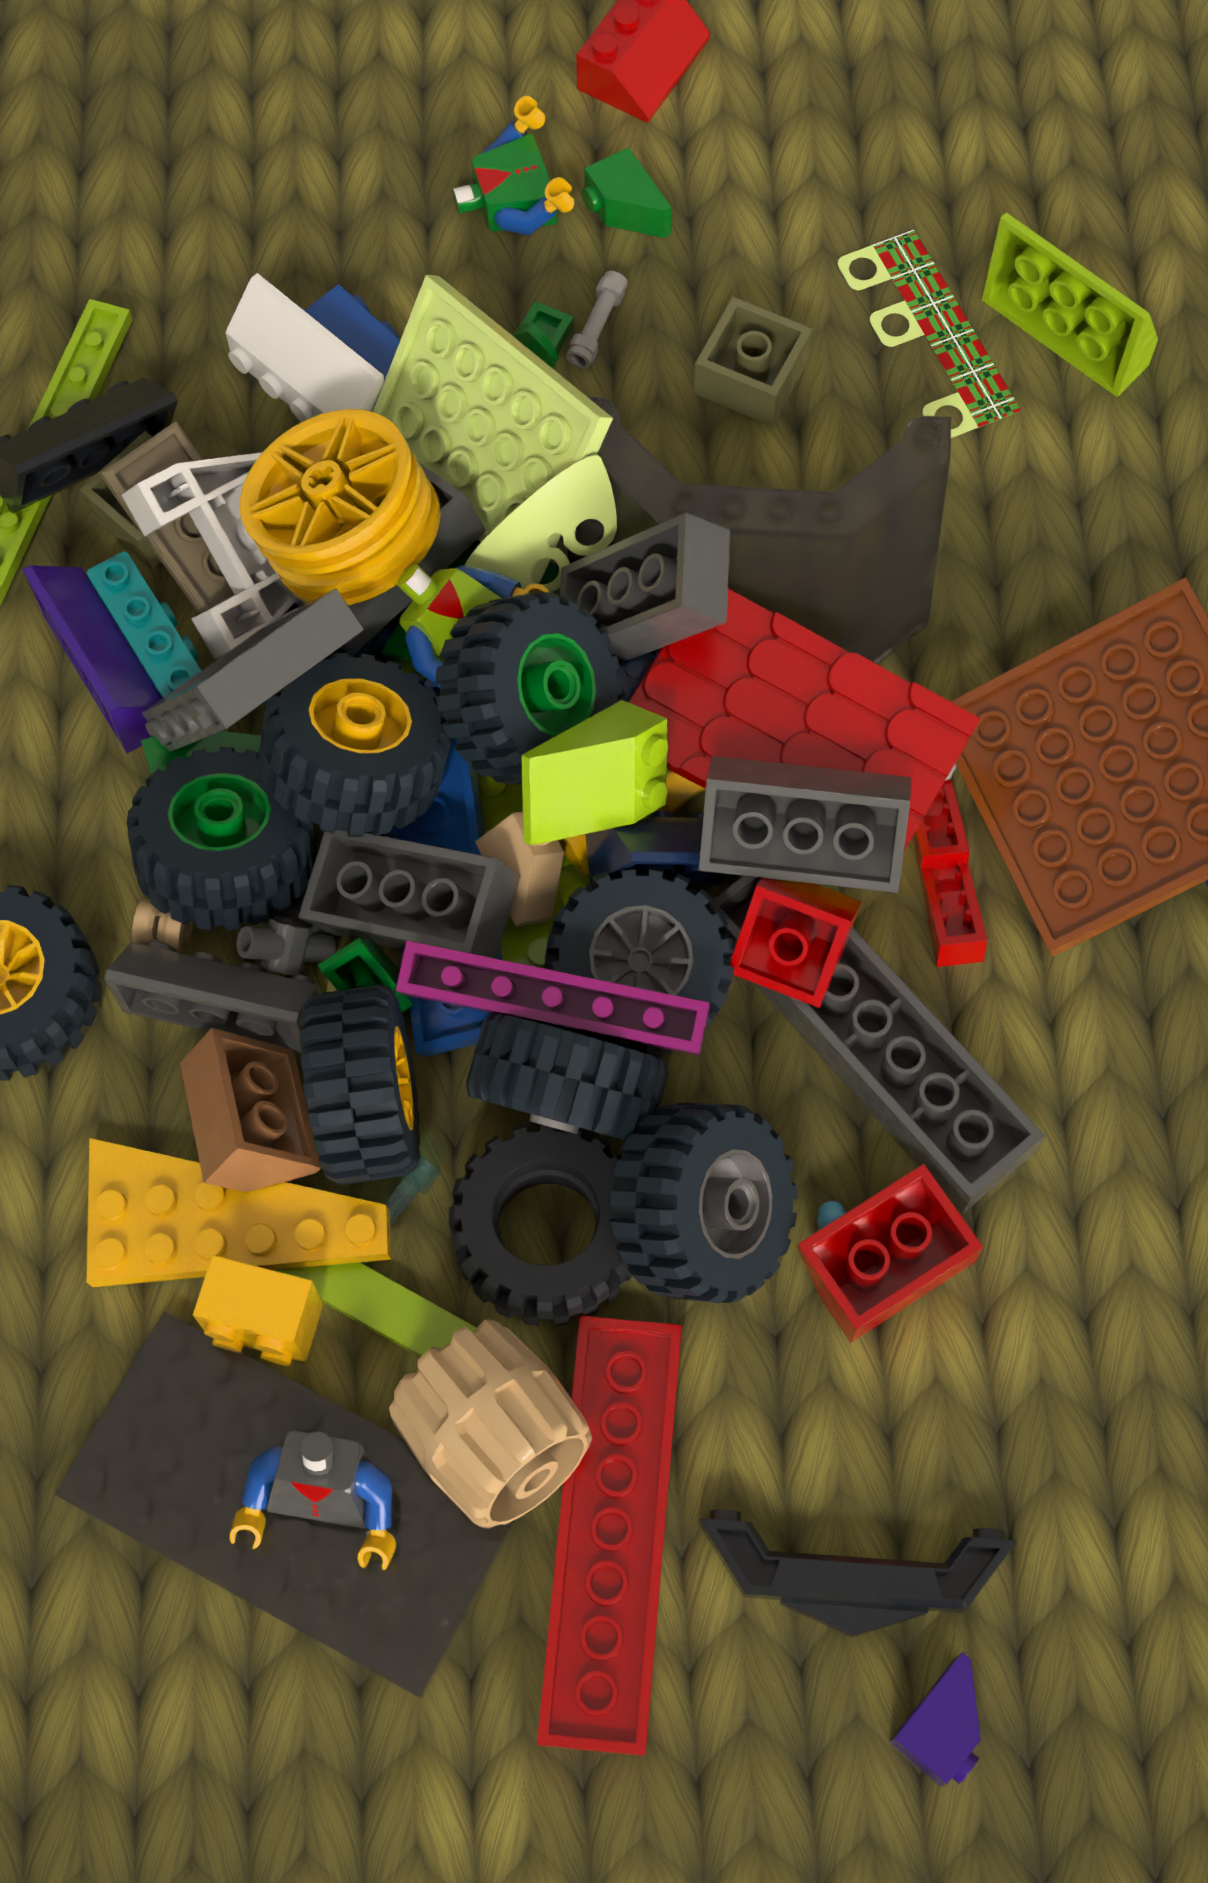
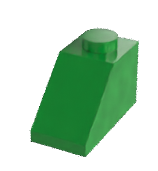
(626, 196)
(363, 965)

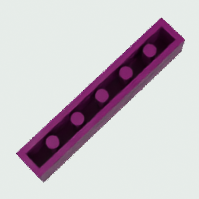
(553, 998)

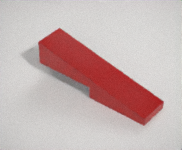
(947, 883)

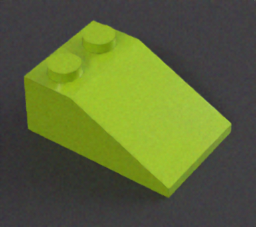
(595, 775)

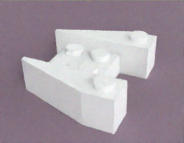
(211, 496)

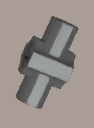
(285, 945)

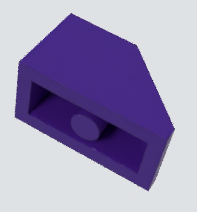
(944, 1726)

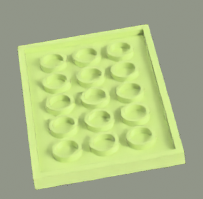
(484, 407)

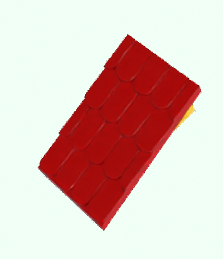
(797, 699)

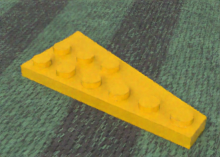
(163, 1223)

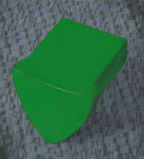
(544, 331)

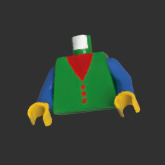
(513, 181)

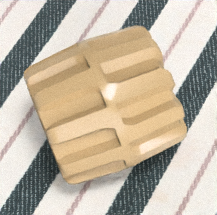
(490, 1424)

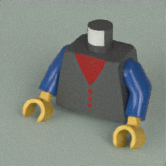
(322, 1482)

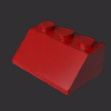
(640, 54)
(888, 1252)

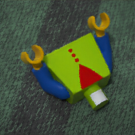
(444, 600)

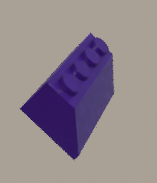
(95, 649)

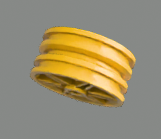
(320, 512)

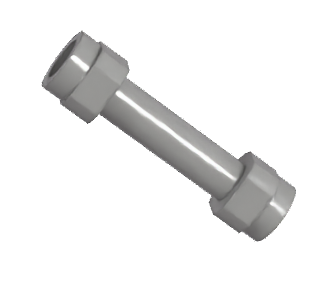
(584, 346)

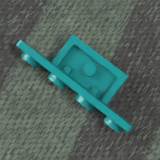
(145, 623)

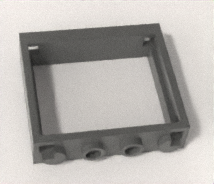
(252, 672)

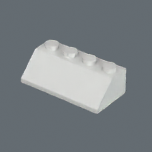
(297, 355)

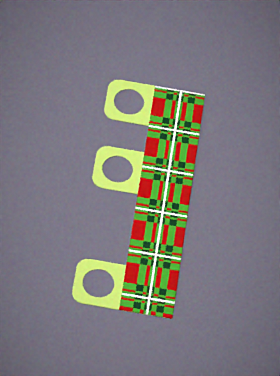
(937, 315)

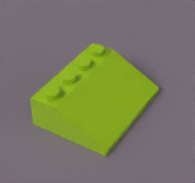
(1068, 308)

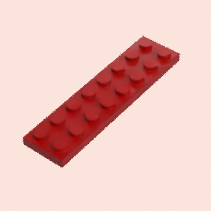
(611, 1540)

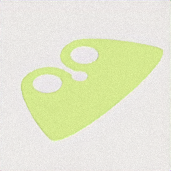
(556, 507)

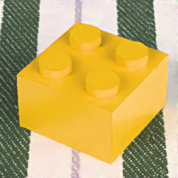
(258, 1310)

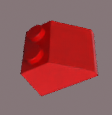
(794, 938)

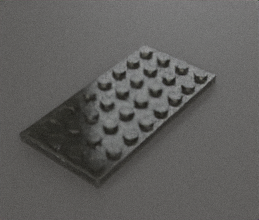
(174, 1472)

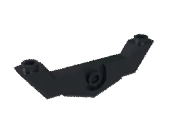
(854, 1592)

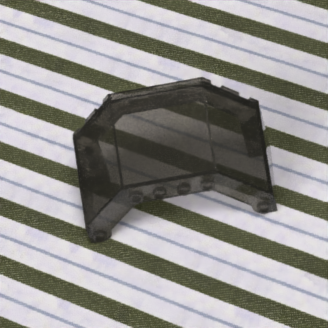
(835, 562)

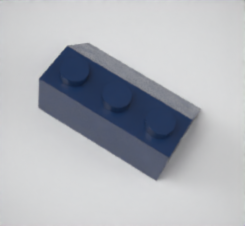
(656, 842)

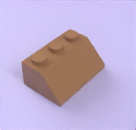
(247, 1112)

